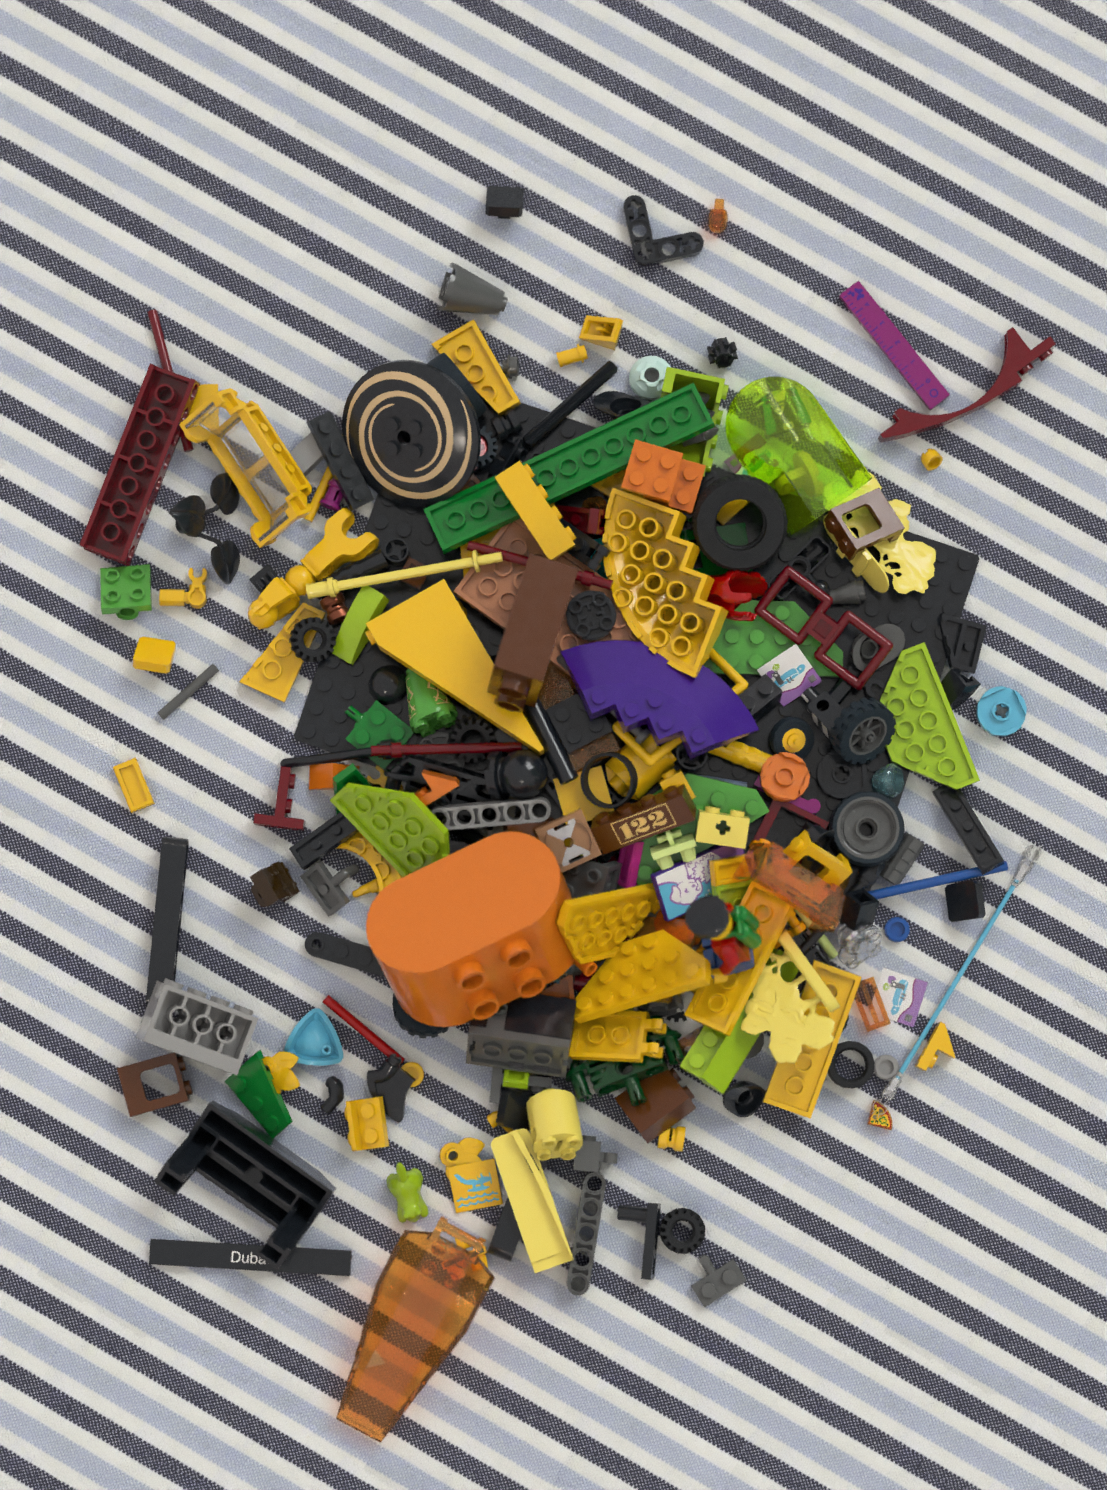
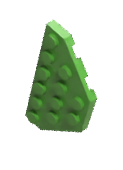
(755, 643)
(708, 793)

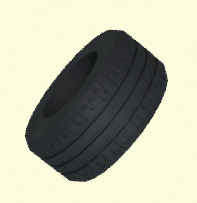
(763, 547)

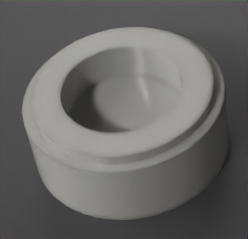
(885, 1067)

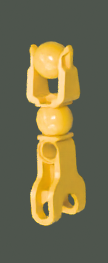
(320, 562)

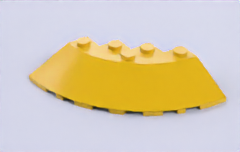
(657, 583)

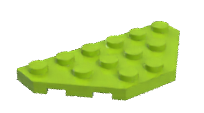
(926, 728)
(395, 825)

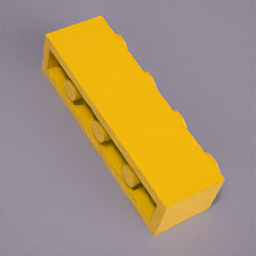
(535, 511)

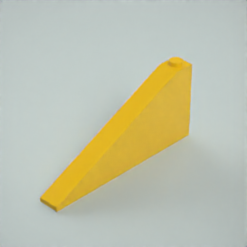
(441, 646)

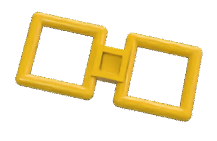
(651, 759)

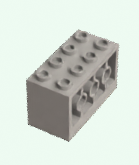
(199, 1042)

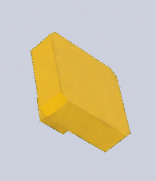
(154, 655)

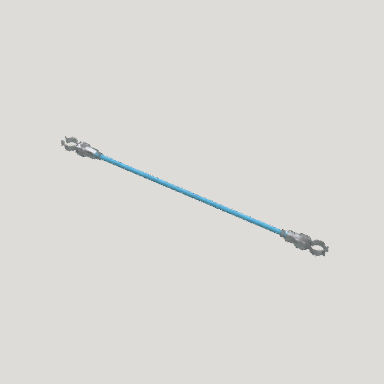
(1023, 868)

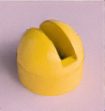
(931, 459)

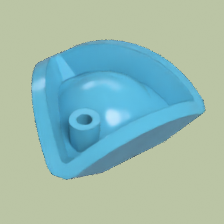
(315, 1040)

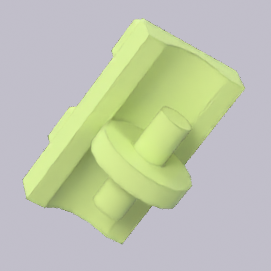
(663, 851)

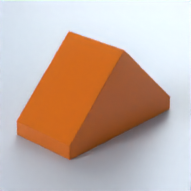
(322, 775)

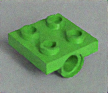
(126, 590)

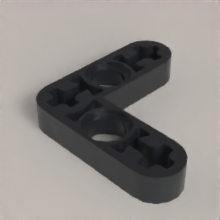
(655, 246)

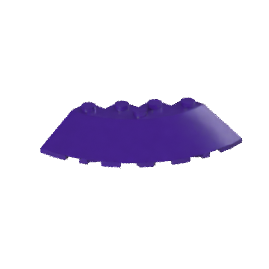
(651, 692)

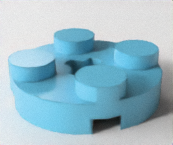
(995, 724)

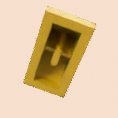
(601, 331)

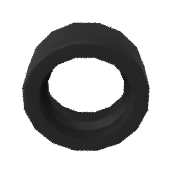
(867, 1073)

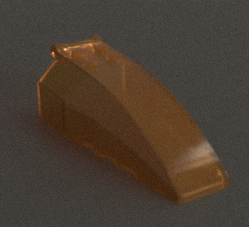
(412, 1324)

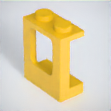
(836, 868)

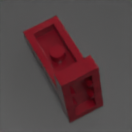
(587, 520)
(283, 805)

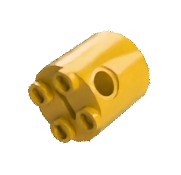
(648, 776)

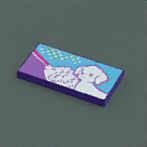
(687, 881)

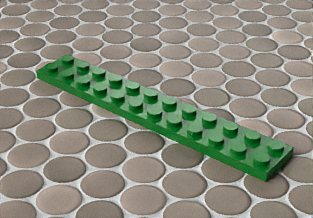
(572, 465)

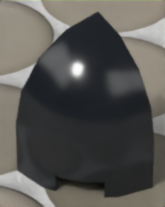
(958, 687)

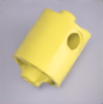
(554, 1124)

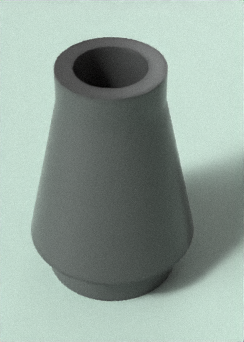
(849, 593)

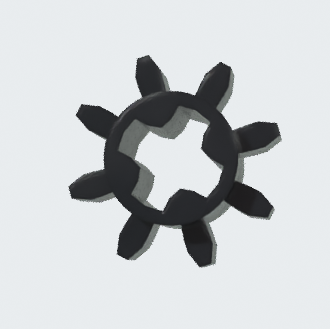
(722, 352)

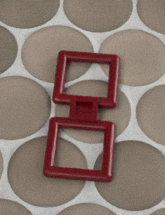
(823, 627)

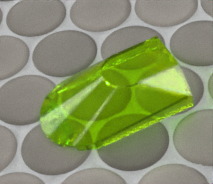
(793, 447)

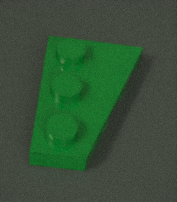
(259, 1095)

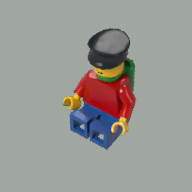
(725, 934)

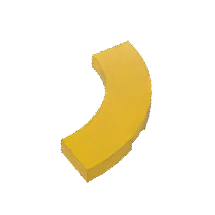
(382, 868)

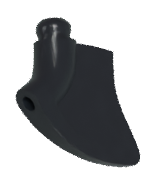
(392, 1084)

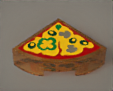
(884, 1120)

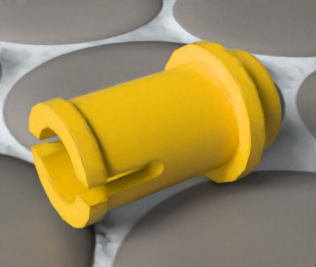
(572, 355)

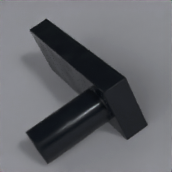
(651, 1217)

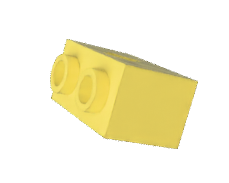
(708, 832)

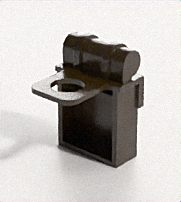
(273, 885)

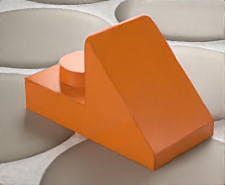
(439, 785)

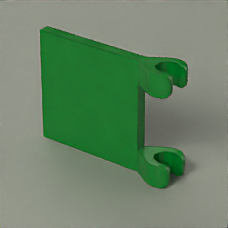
(733, 534)

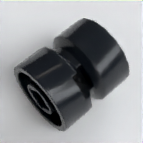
(687, 764)

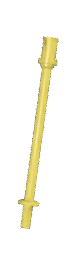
(333, 586)

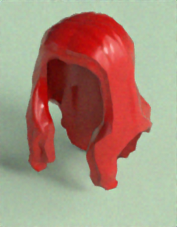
(736, 588)

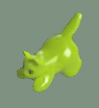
(406, 1189)

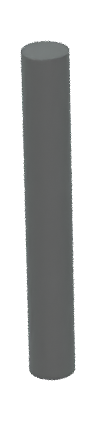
(188, 691)

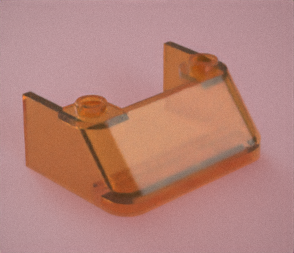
(793, 885)

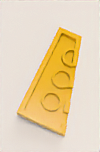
(478, 364)

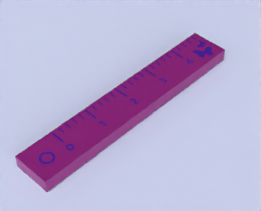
(894, 345)

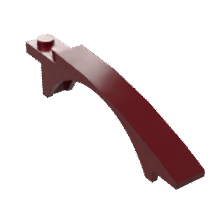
(1016, 360)

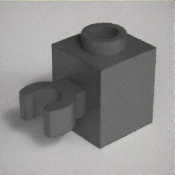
(589, 1155)

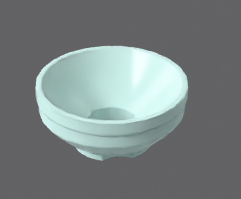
(638, 383)

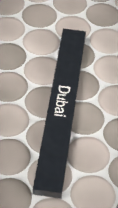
(245, 1257)

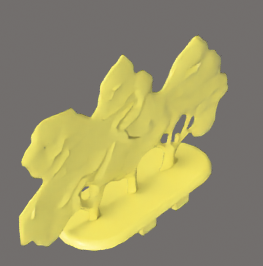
(914, 557)

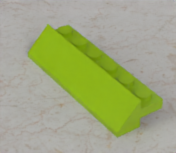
(718, 1057)

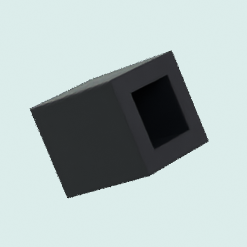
(859, 909)

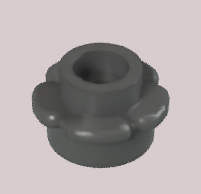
(511, 366)

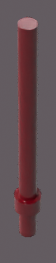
(165, 361)
(586, 578)
(397, 750)

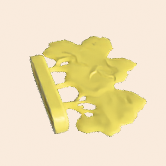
(780, 1010)

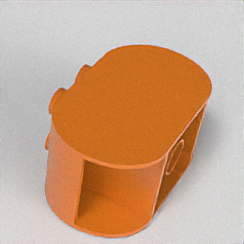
(472, 930)

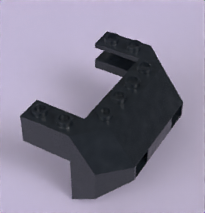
(255, 1173)

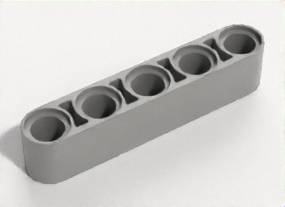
(501, 808)

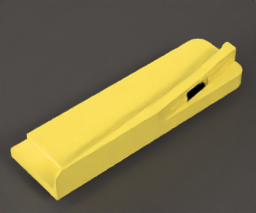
(531, 1200)

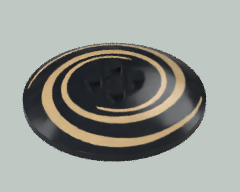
(434, 413)

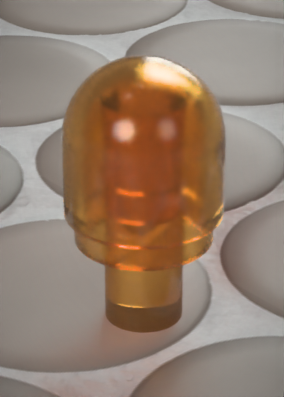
(718, 217)

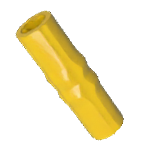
(743, 755)

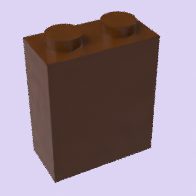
(664, 1105)

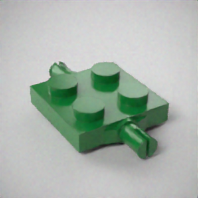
(377, 725)

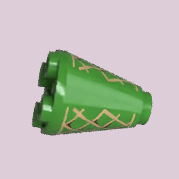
(428, 706)

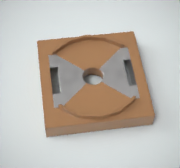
(582, 837)

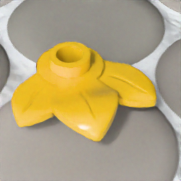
(280, 1068)
(466, 1152)

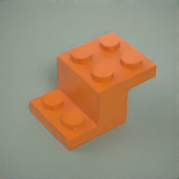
(663, 476)

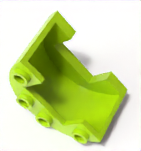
(715, 387)

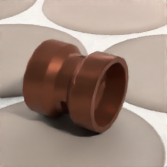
(335, 608)

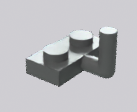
(326, 887)
(717, 1281)

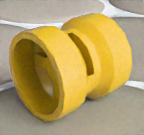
(677, 1138)

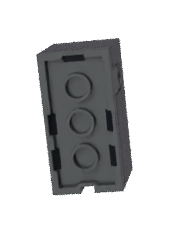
(525, 1036)

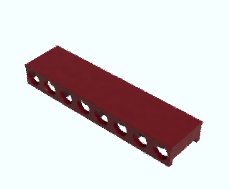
(139, 465)

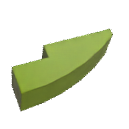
(351, 636)

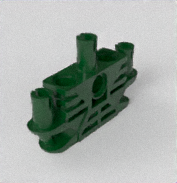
(609, 1076)

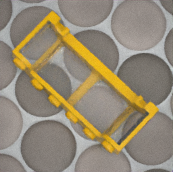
(254, 461)

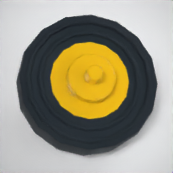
(792, 736)

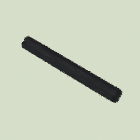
(570, 404)

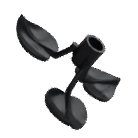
(191, 521)

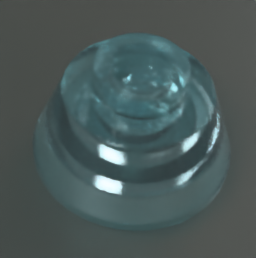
(889, 780)

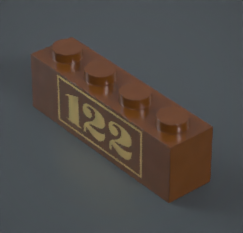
(643, 818)

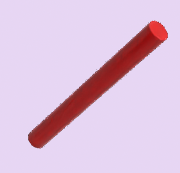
(360, 1027)

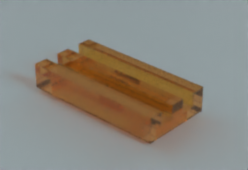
(880, 1003)

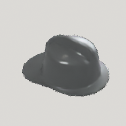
(865, 648)

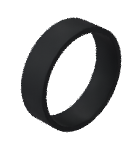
(585, 786)

